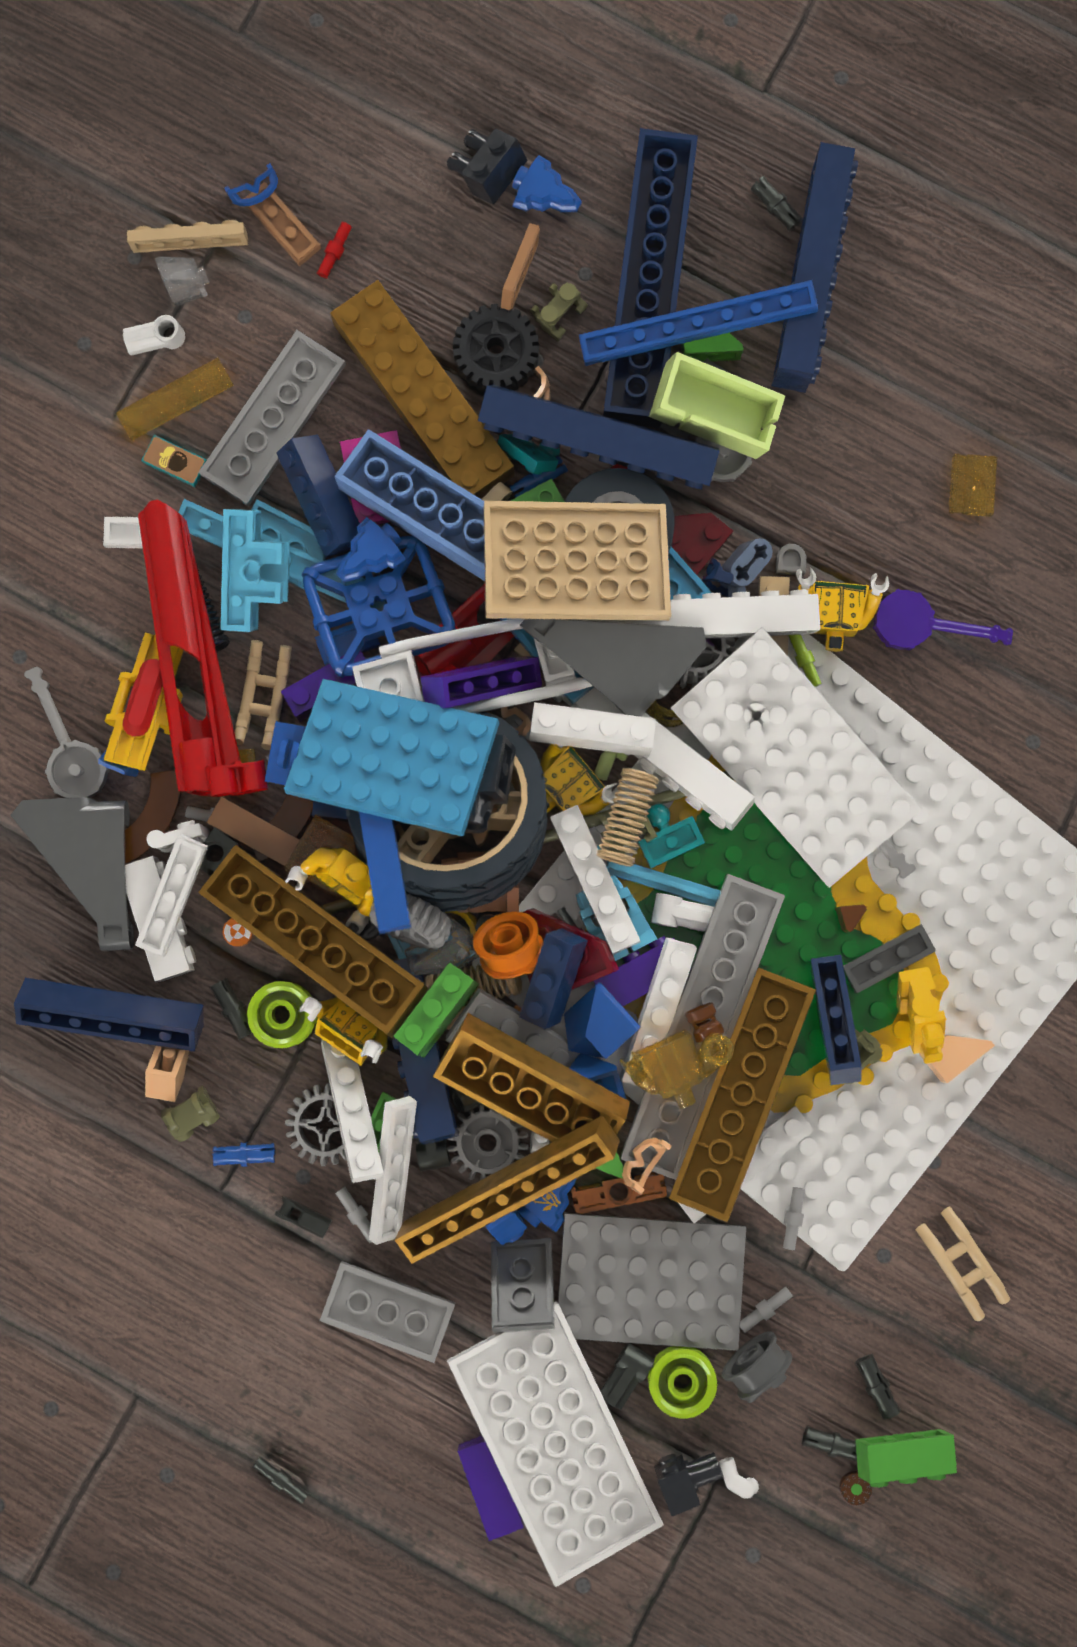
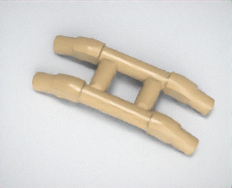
(254, 679)
(946, 1257)

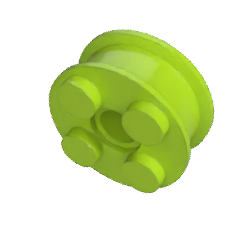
(262, 1015)
(686, 1401)

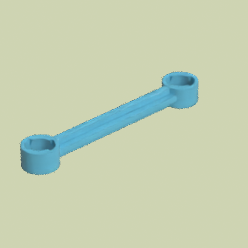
(665, 882)

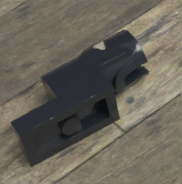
(494, 784)

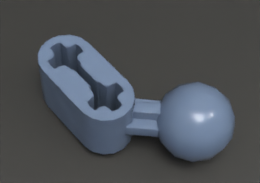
(747, 566)

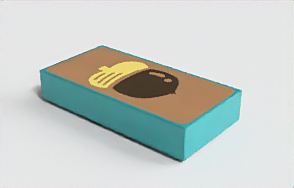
(173, 461)

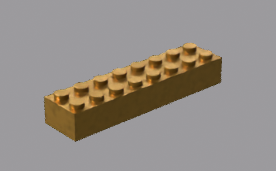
(421, 391)
(314, 941)
(742, 1095)

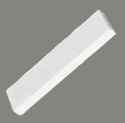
(171, 895)

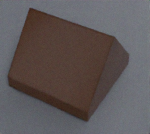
(850, 916)

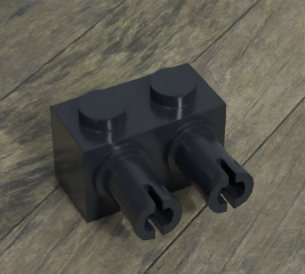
(492, 166)
(681, 1480)

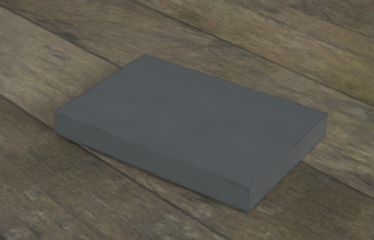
(522, 1285)

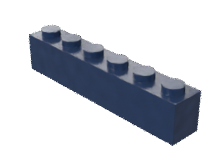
(109, 1014)
(434, 1107)

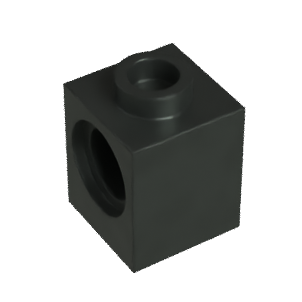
(215, 839)

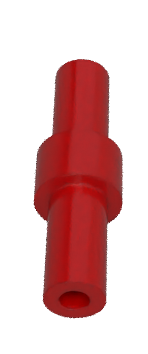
(334, 250)

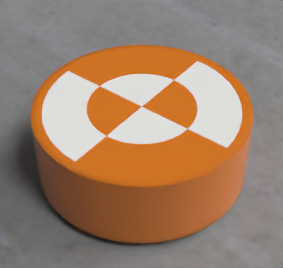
(236, 934)

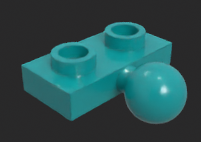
(533, 456)
(671, 839)

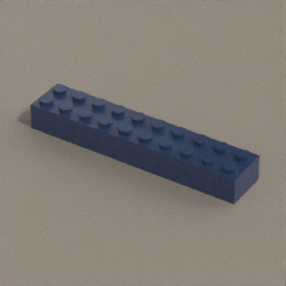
(651, 265)

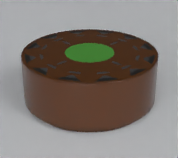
(855, 1489)

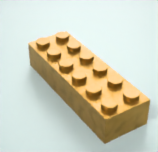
(525, 1082)

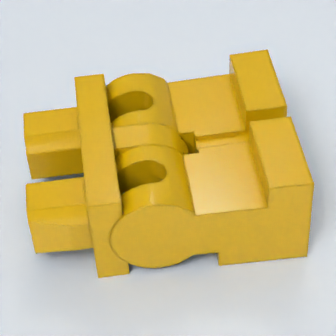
(927, 1023)

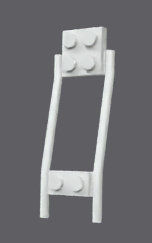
(398, 674)

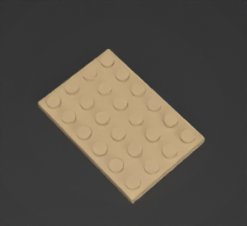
(576, 561)

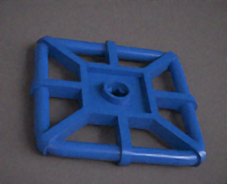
(362, 595)

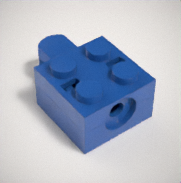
(283, 751)

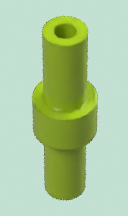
(805, 659)

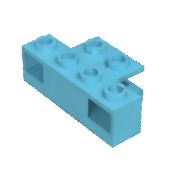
(251, 570)

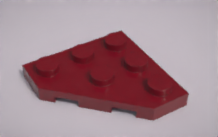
(699, 538)
(597, 957)

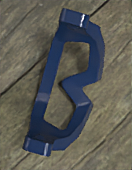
(716, 573)

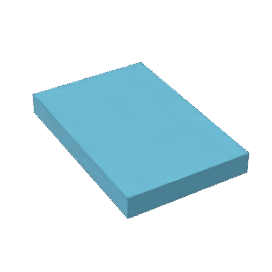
(288, 529)

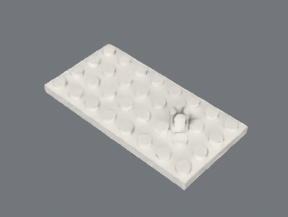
(796, 757)
(555, 1446)

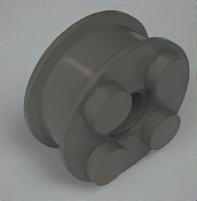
(757, 1366)

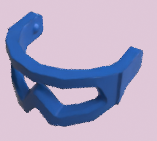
(235, 199)

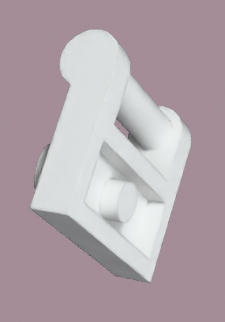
(166, 841)

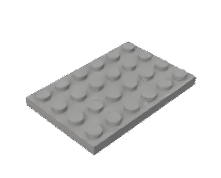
(652, 1280)

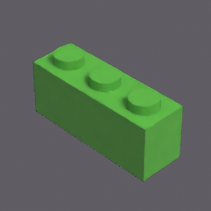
(436, 1010)
(906, 1457)

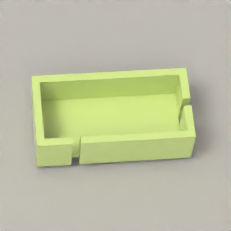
(717, 405)

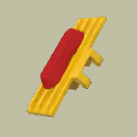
(146, 708)

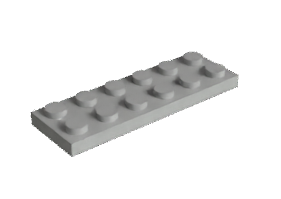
(272, 417)

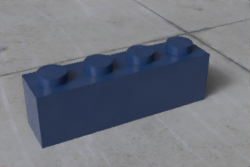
(318, 493)
(836, 1020)

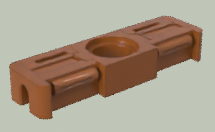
(598, 1197)

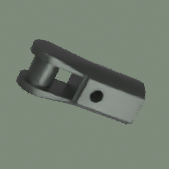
(308, 1219)

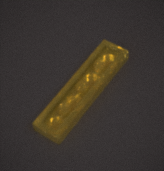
(174, 399)

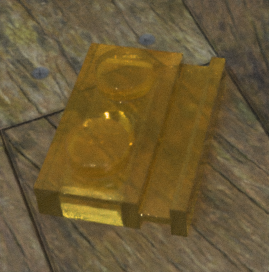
(973, 485)

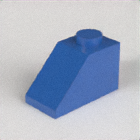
(507, 1227)

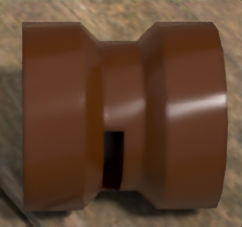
(704, 1021)

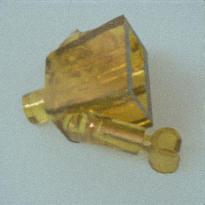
(674, 1066)

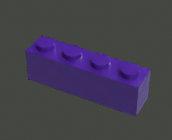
(481, 681)

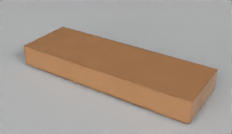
(284, 227)
(520, 267)
(253, 831)

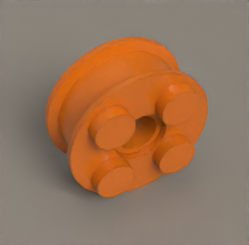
(508, 945)

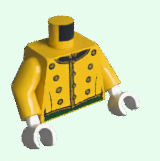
(843, 606)
(573, 782)
(342, 874)
(346, 1029)

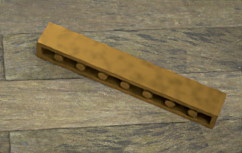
(508, 1189)

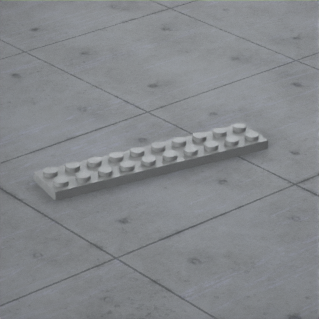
(721, 976)

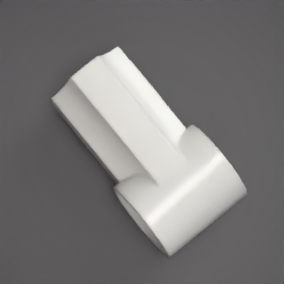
(151, 336)
(676, 912)

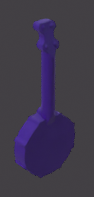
(908, 619)

